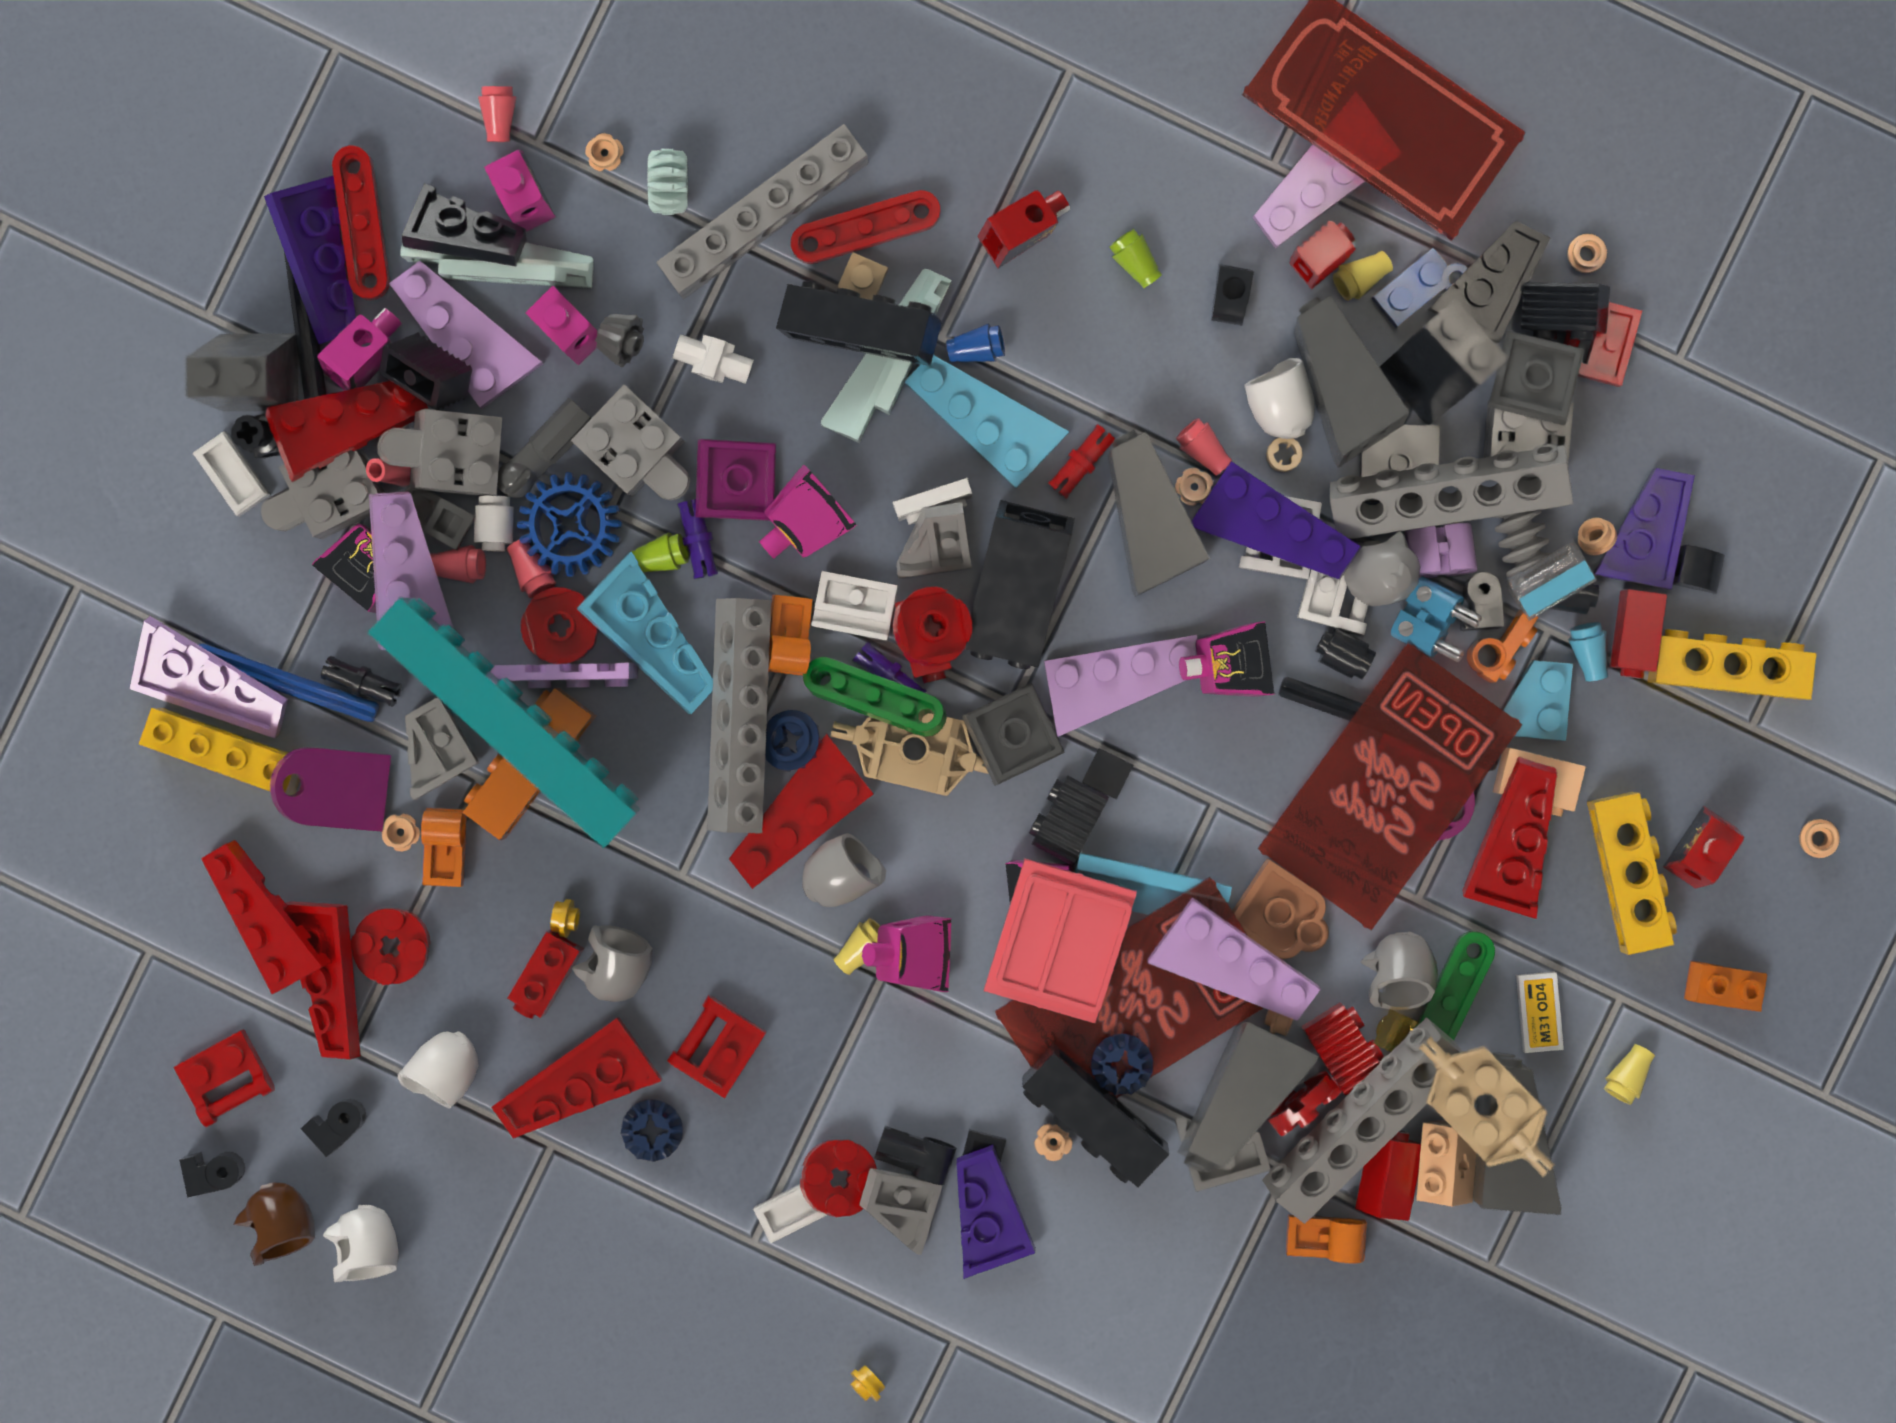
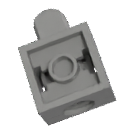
(1523, 433)
(636, 448)
(447, 450)
(323, 497)

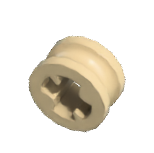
(1274, 448)

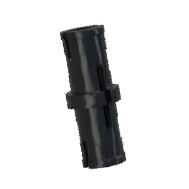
(361, 681)

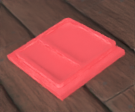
(1060, 940)

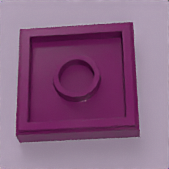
(735, 479)

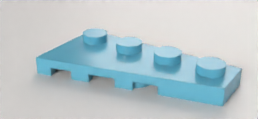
(992, 423)
(638, 623)

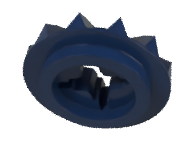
(776, 735)
(1110, 1051)
(663, 1117)

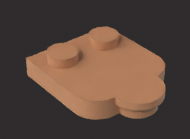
(1282, 912)

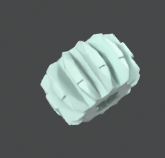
(667, 181)

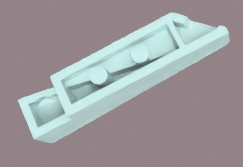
(535, 267)
(877, 378)

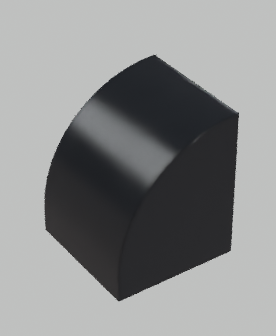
(1698, 568)

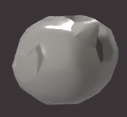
(1383, 572)
(832, 874)
(616, 965)
(1404, 971)

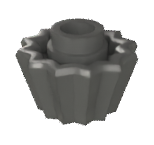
(620, 337)

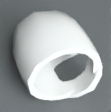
(1282, 399)
(441, 1068)
(363, 1244)

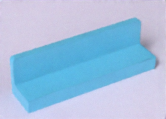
(1152, 885)

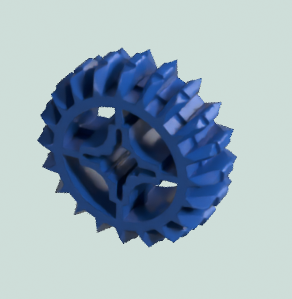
(581, 510)

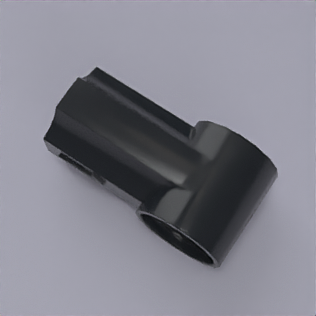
(926, 1157)

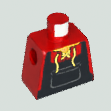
(1010, 231)
(1704, 849)

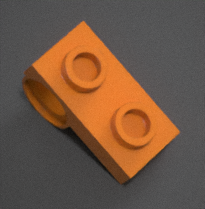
(1517, 633)
(789, 635)
(444, 846)
(1725, 986)
(1327, 1237)

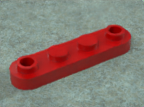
(360, 222)
(865, 227)

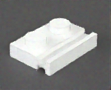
(912, 506)
(854, 605)

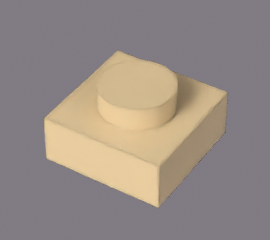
(863, 276)

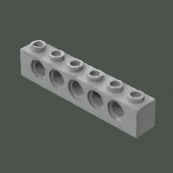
(763, 211)
(1469, 502)
(739, 715)
(1358, 1125)

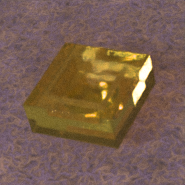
(1393, 1030)

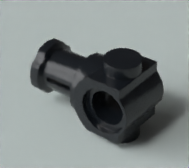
(255, 435)

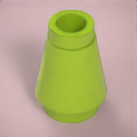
(1135, 258)
(662, 554)

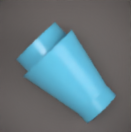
(1590, 649)

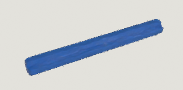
(301, 687)

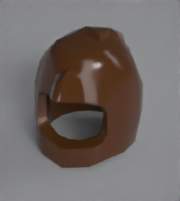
(280, 1220)

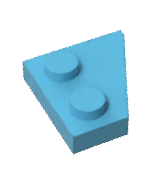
(1542, 700)

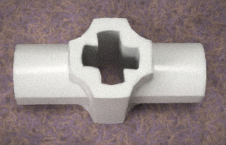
(713, 358)

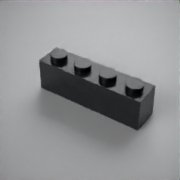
(859, 323)
(1095, 1116)

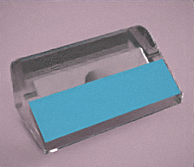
(1550, 580)

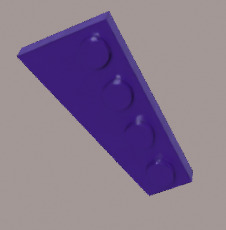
(312, 244)
(1267, 521)

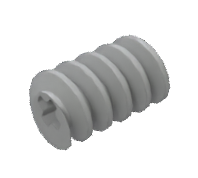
(1521, 540)

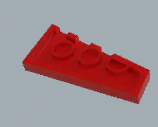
(326, 426)
(802, 812)
(269, 933)
(587, 1076)

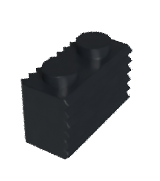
(1565, 309)
(426, 371)
(1068, 819)

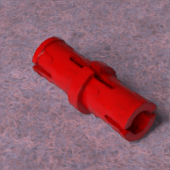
(1081, 461)

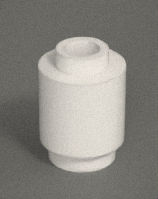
(493, 523)

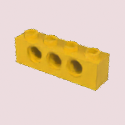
(1792, 681)
(214, 749)
(1606, 818)

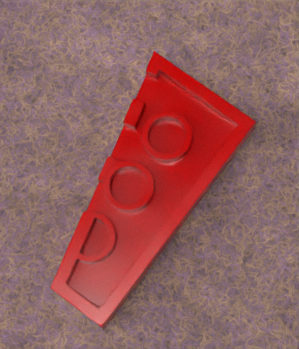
(1513, 849)
(333, 985)

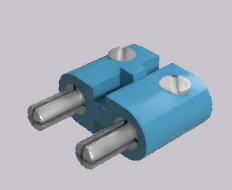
(1428, 617)

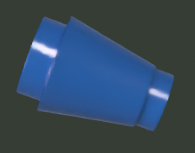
(977, 345)

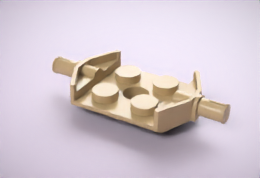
(938, 771)
(1496, 1137)

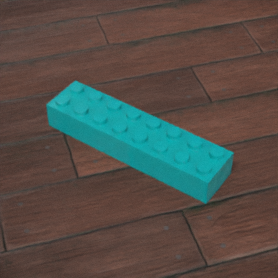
(504, 720)

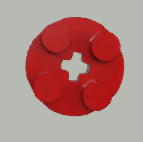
(918, 644)
(549, 645)
(368, 946)
(1300, 1106)
(818, 1173)

